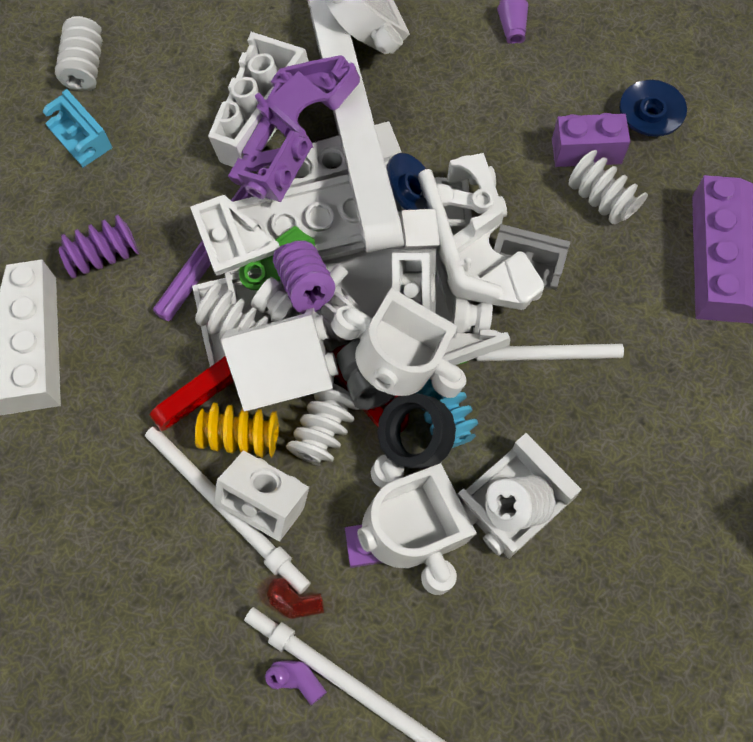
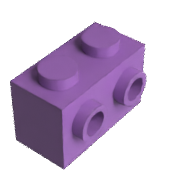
(579, 135)

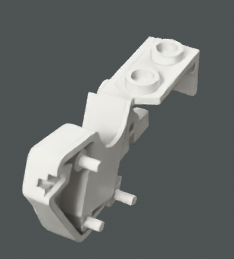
(470, 262)

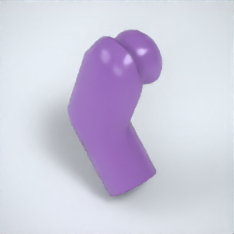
(295, 675)

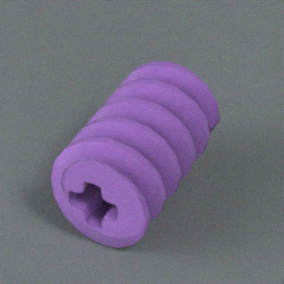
(96, 246)
(304, 275)

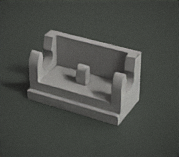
(543, 251)

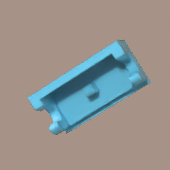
(76, 129)

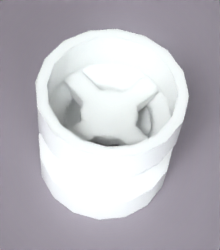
(274, 300)
(471, 317)

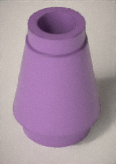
(513, 19)

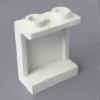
(280, 360)
(523, 460)

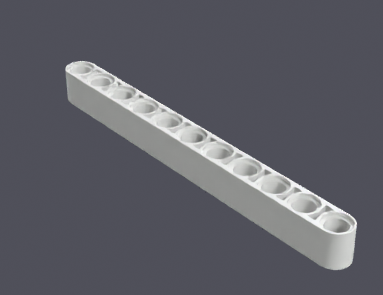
(359, 142)

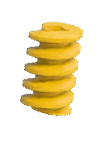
(236, 432)

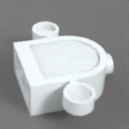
(371, 22)
(401, 346)
(415, 522)

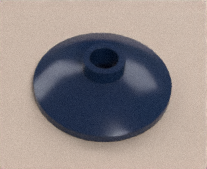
(653, 97)
(403, 178)

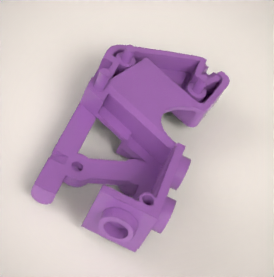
(294, 89)

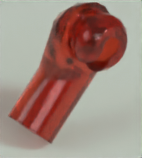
(290, 603)

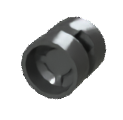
(361, 391)

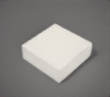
(419, 228)

